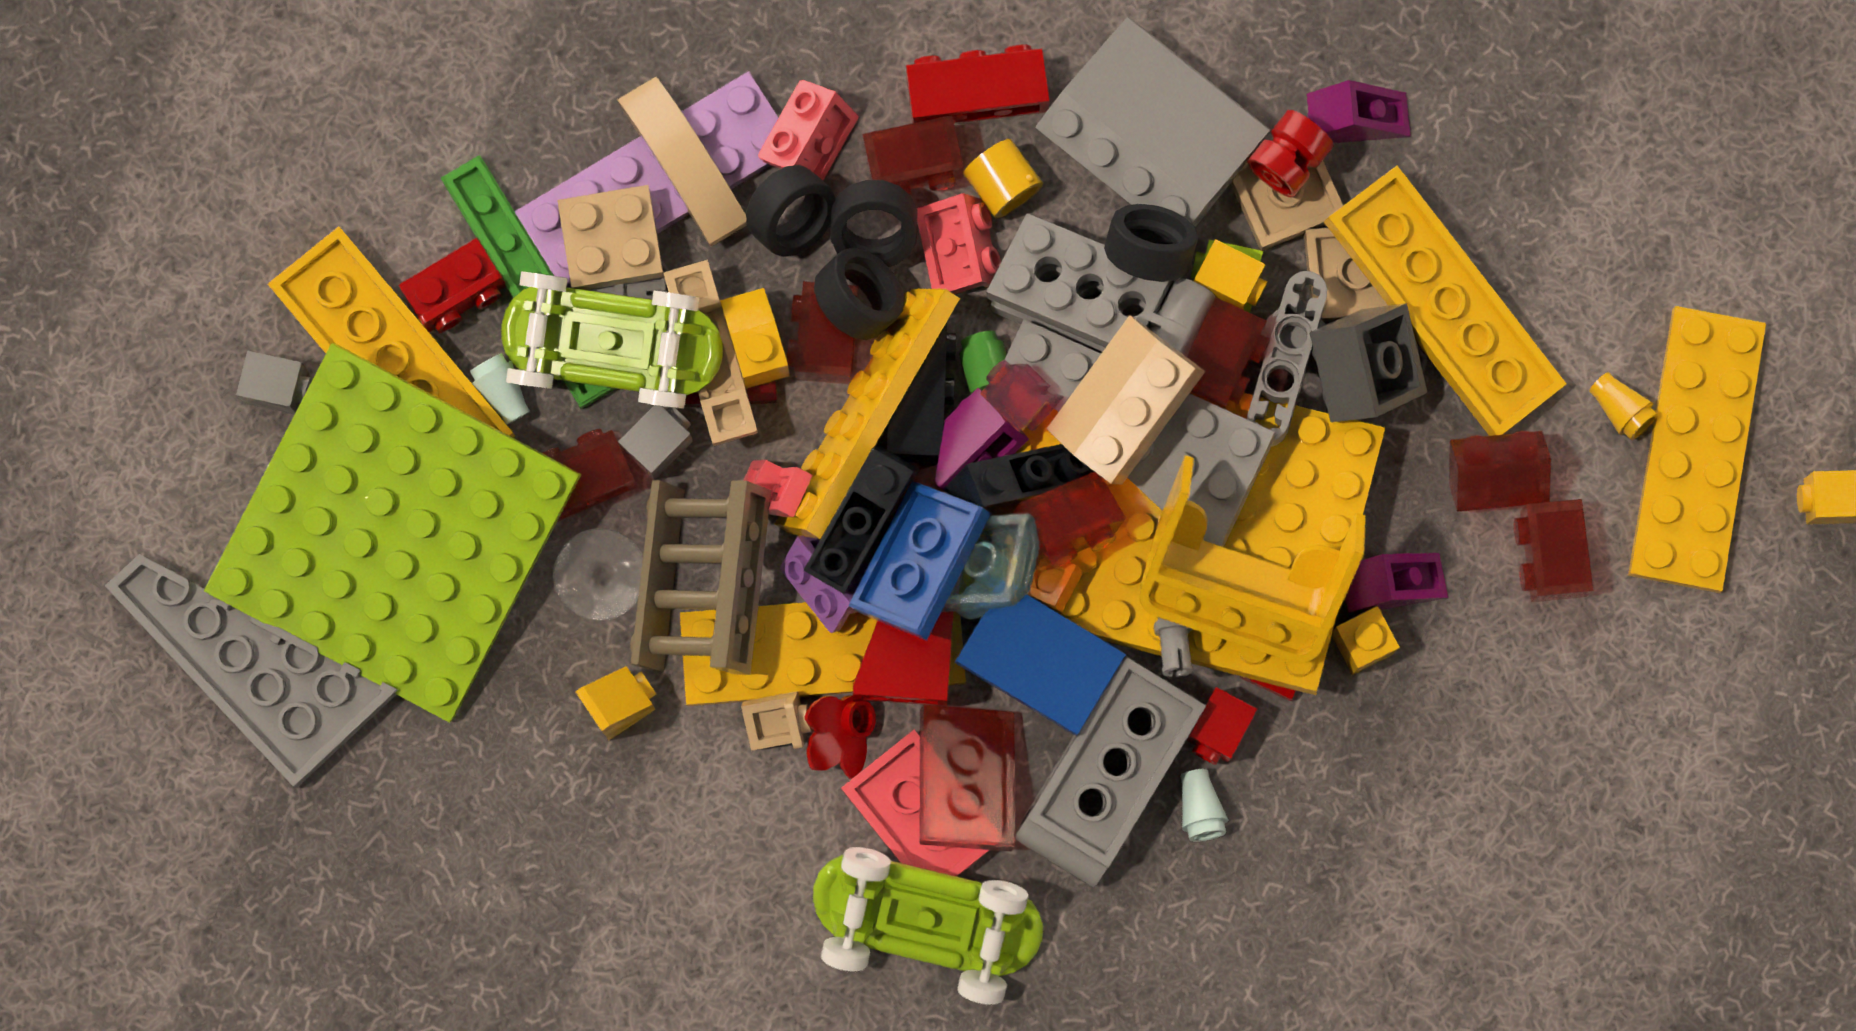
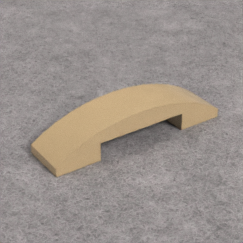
(684, 160)
(725, 398)

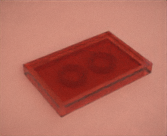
(967, 778)

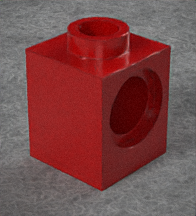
(1220, 727)

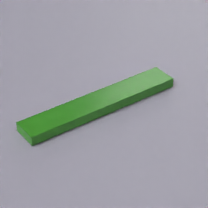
(504, 241)

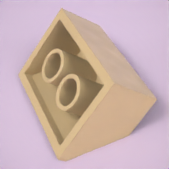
(1124, 401)

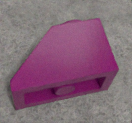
(1359, 112)
(973, 435)
(1396, 581)

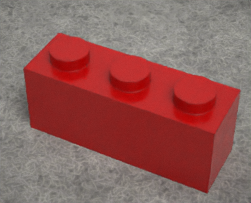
(978, 85)

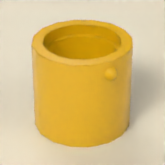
(1003, 178)

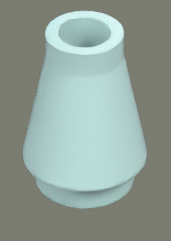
(501, 395)
(1201, 808)

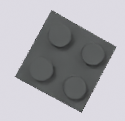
(1368, 363)

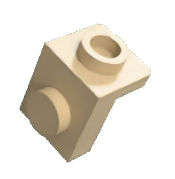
(776, 721)

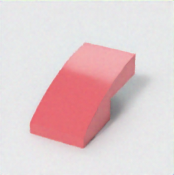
(786, 485)

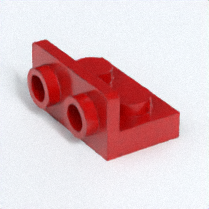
(453, 286)

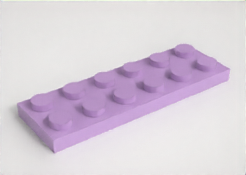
(729, 125)

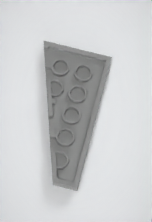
(1223, 445)
(262, 677)

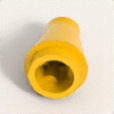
(1624, 407)

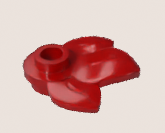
(839, 733)

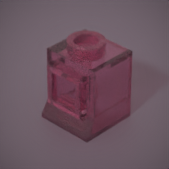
(1019, 395)

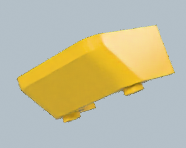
(1242, 595)

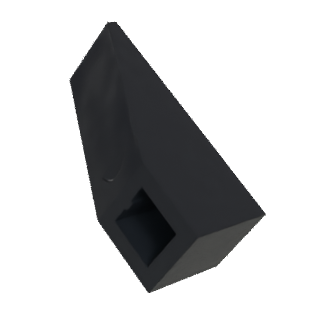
(919, 419)
(1011, 479)
(861, 518)

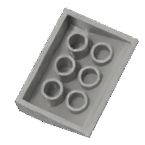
(1152, 125)

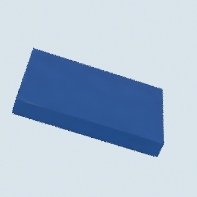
(919, 560)
(1041, 661)

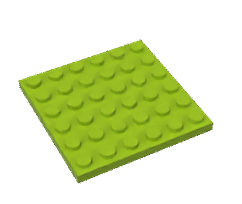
(392, 532)

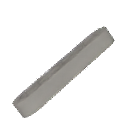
(1287, 358)

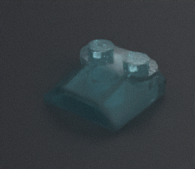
(997, 568)

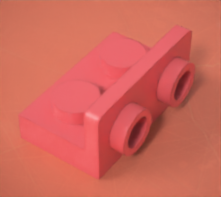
(809, 130)
(958, 243)

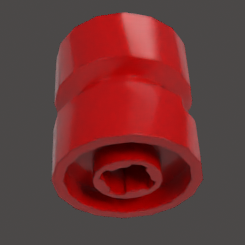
(1294, 148)

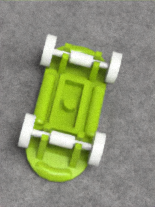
(610, 340)
(927, 918)

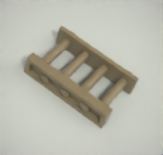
(739, 583)

